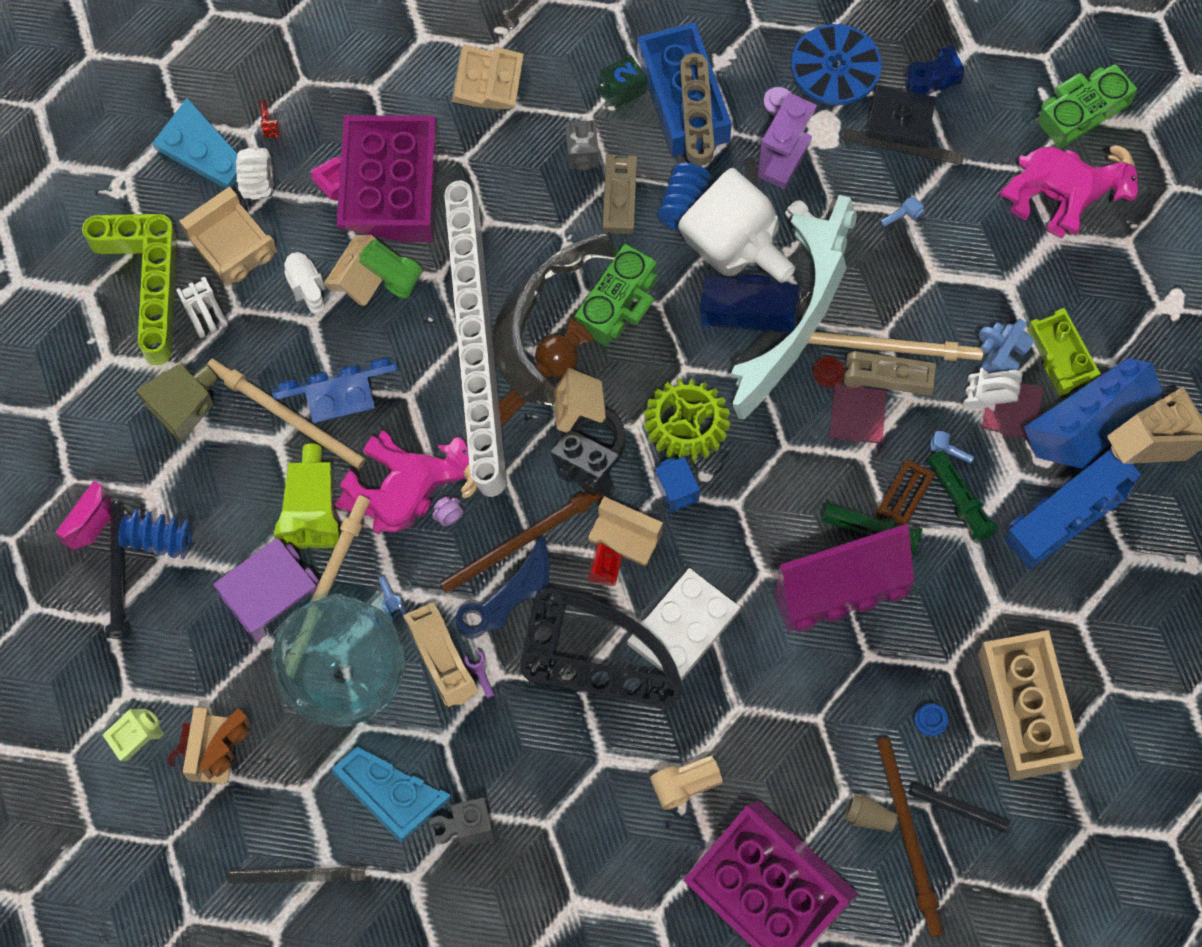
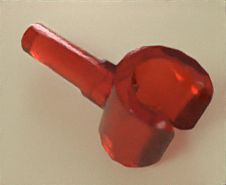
(269, 127)
(182, 746)

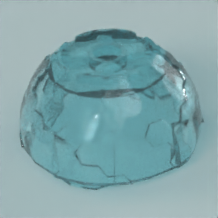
(335, 636)

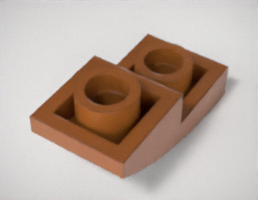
(217, 755)

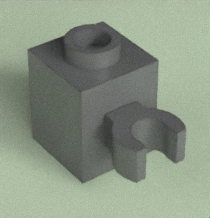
(582, 145)
(469, 823)

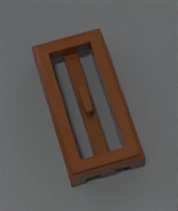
(919, 470)

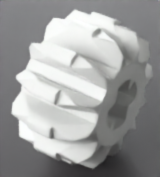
(254, 173)

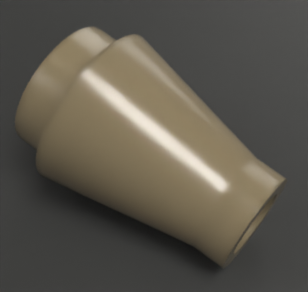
(869, 814)

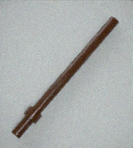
(578, 505)
(926, 900)

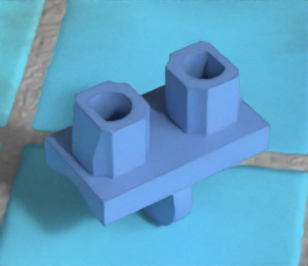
(1002, 343)

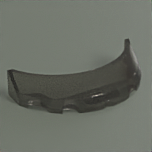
(518, 309)

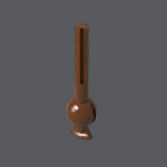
(553, 359)

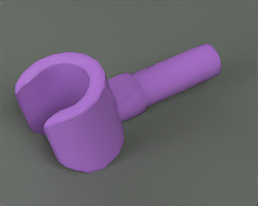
(479, 671)

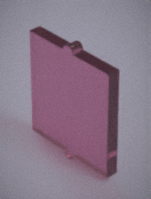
(858, 414)
(1014, 416)

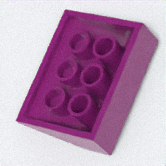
(389, 176)
(845, 579)
(769, 883)

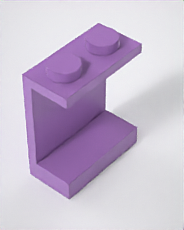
(785, 141)
(265, 586)

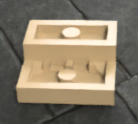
(487, 77)

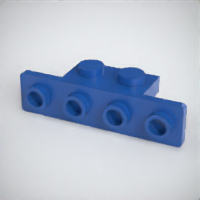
(338, 393)

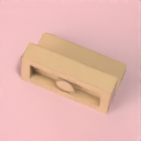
(352, 276)
(577, 396)
(626, 531)
(201, 732)

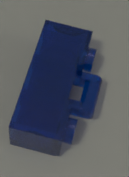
(750, 303)

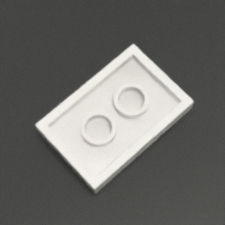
(687, 622)

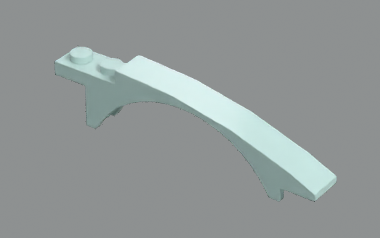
(826, 245)

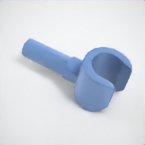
(911, 207)
(941, 441)
(391, 601)

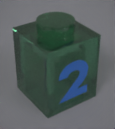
(622, 82)

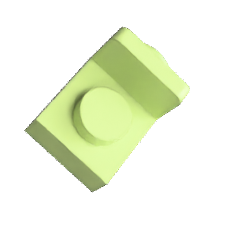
(132, 732)

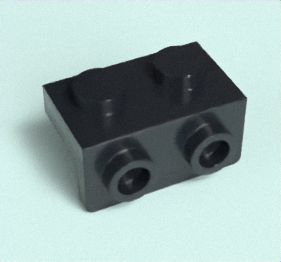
(585, 463)

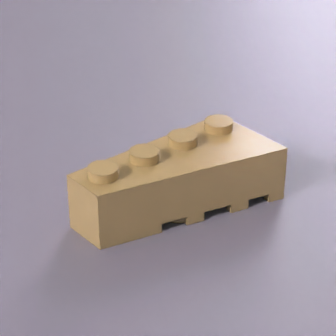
(1161, 432)

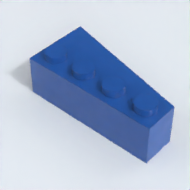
(1079, 425)
(1071, 509)

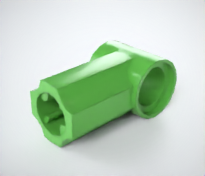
(397, 272)

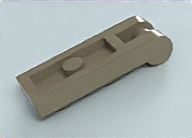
(619, 195)
(889, 373)

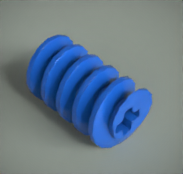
(684, 190)
(155, 535)

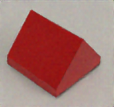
(604, 565)

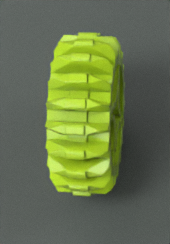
(706, 406)

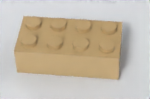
(1030, 705)

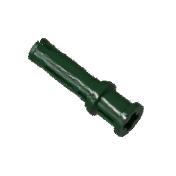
(969, 508)
(865, 524)

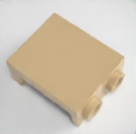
(228, 237)

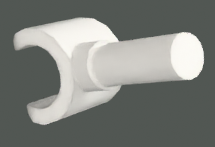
(797, 207)

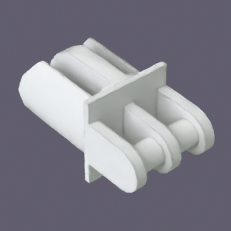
(305, 281)
(200, 304)
(992, 388)

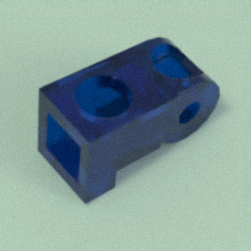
(936, 73)

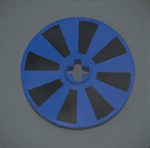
(849, 81)

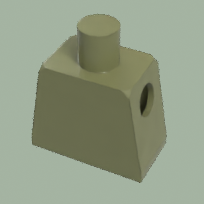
(179, 398)

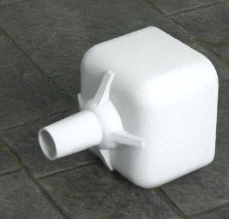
(735, 227)

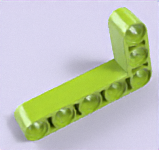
(152, 275)

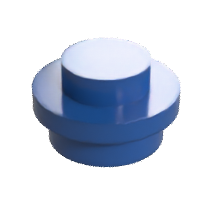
(931, 720)

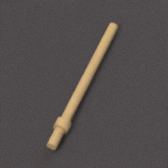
(949, 350)
(236, 381)
(350, 528)

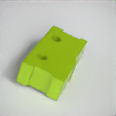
(1063, 352)

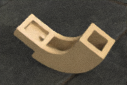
(440, 655)

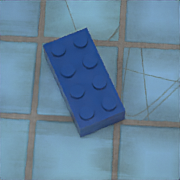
(661, 61)

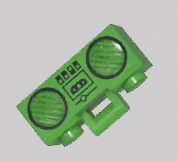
(1087, 107)
(620, 285)

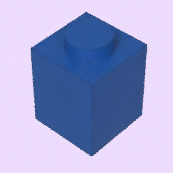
(676, 484)

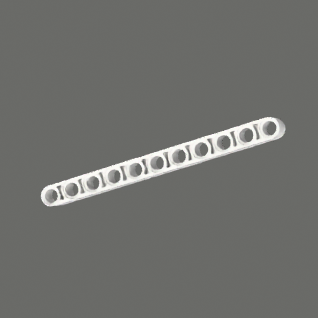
(477, 347)

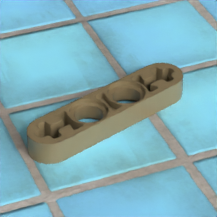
(697, 109)

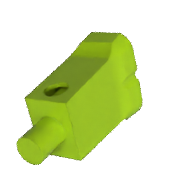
(308, 503)

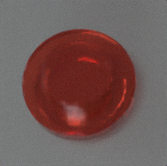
(828, 372)

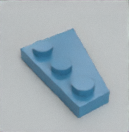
(198, 146)
(391, 796)

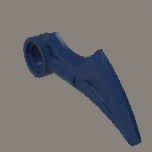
(524, 585)

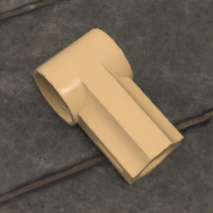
(677, 785)

